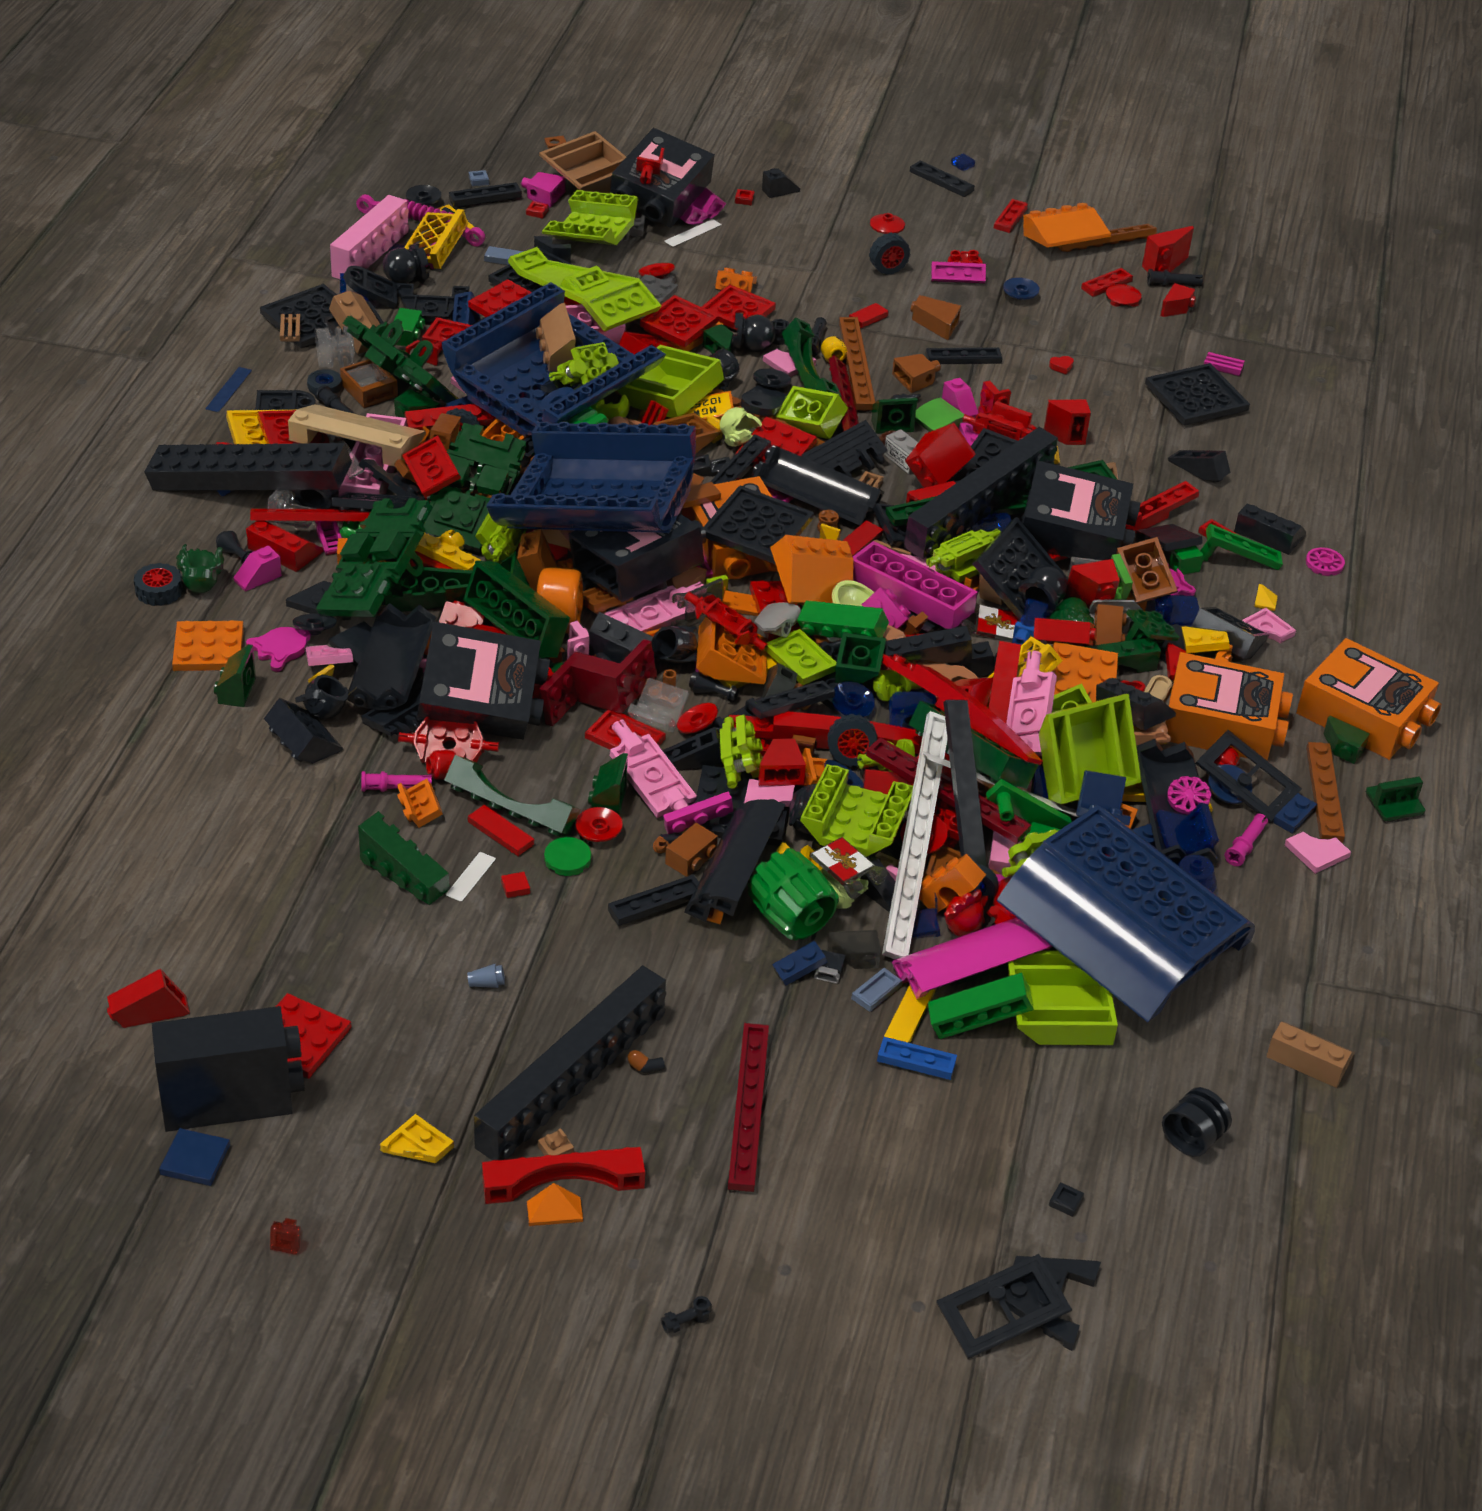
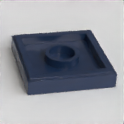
(194, 1157)

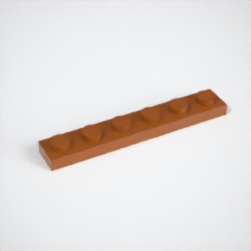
(1117, 235)
(1325, 791)

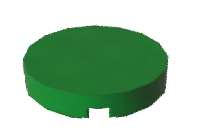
(567, 856)

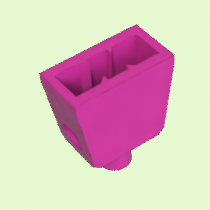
(544, 187)

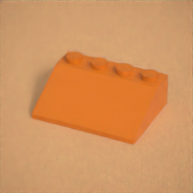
(1064, 225)
(811, 567)
(728, 661)

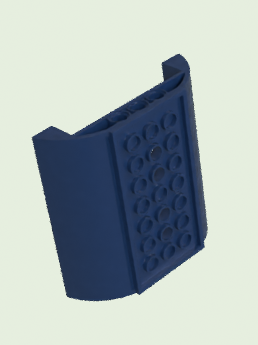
(503, 365)
(601, 478)
(1116, 918)

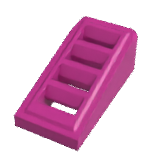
(325, 525)

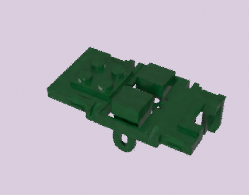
(409, 368)
(495, 465)
(384, 535)

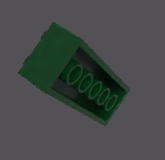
(516, 607)
(989, 756)

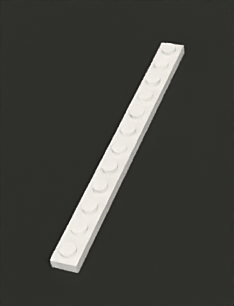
(916, 839)

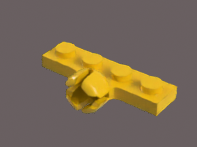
(447, 550)

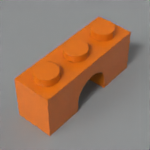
(958, 878)

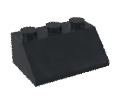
(1268, 529)
(1241, 635)
(616, 638)
(1145, 708)
(301, 732)

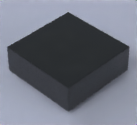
(1066, 1199)

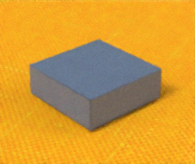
(478, 178)

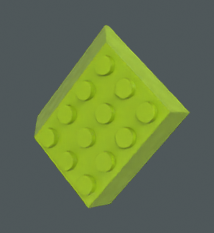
(676, 382)
(1090, 739)
(1066, 1002)

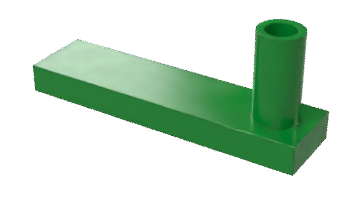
(1240, 545)
(1015, 801)

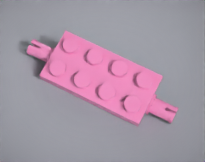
(652, 610)
(1031, 701)
(652, 772)

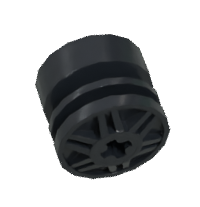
(1196, 1121)

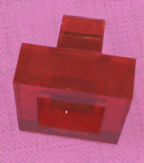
(285, 1236)

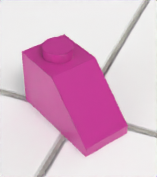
(960, 396)
(258, 569)

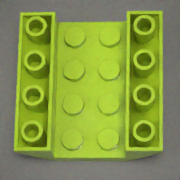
(595, 218)
(856, 814)

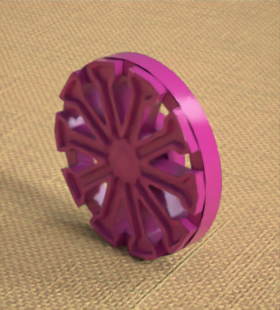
(1326, 559)
(1188, 794)

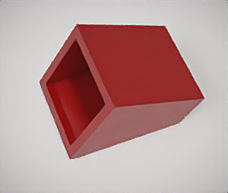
(939, 455)

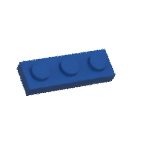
(917, 1058)

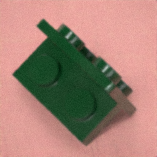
(1150, 626)
(1397, 798)

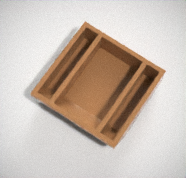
(586, 162)

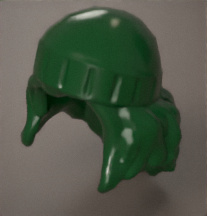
(200, 568)
(1072, 610)

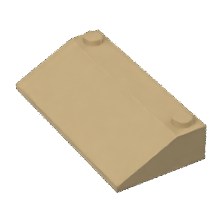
(391, 437)

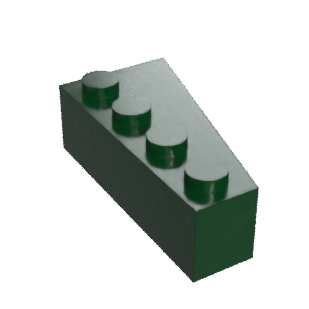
(429, 589)
(401, 860)

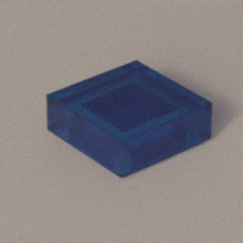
(963, 162)

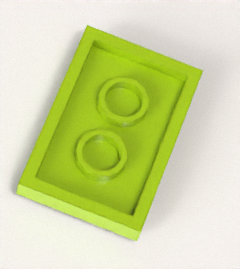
(802, 656)

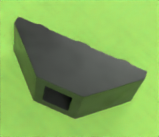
(779, 680)

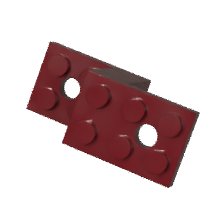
(597, 682)

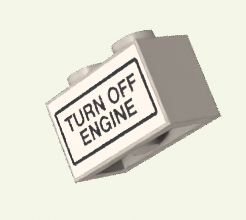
(899, 447)

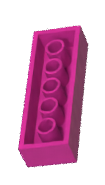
(915, 585)

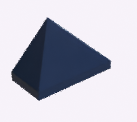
(462, 312)

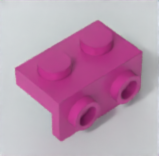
(885, 599)

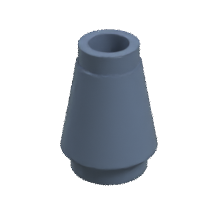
(488, 976)

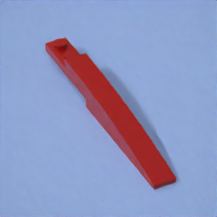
(1158, 508)
(981, 717)
(817, 726)

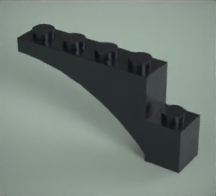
(945, 646)

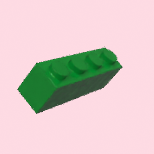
(835, 619)
(980, 1005)

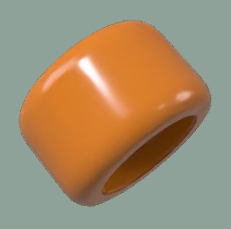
(563, 590)

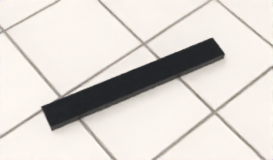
(964, 780)

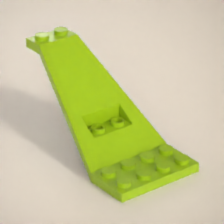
(606, 296)

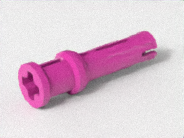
(383, 781)
(1244, 844)

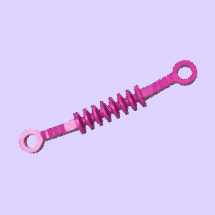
(418, 211)

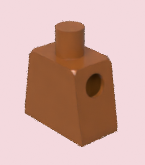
(915, 371)

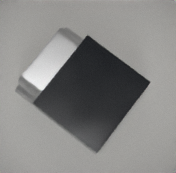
(832, 970)

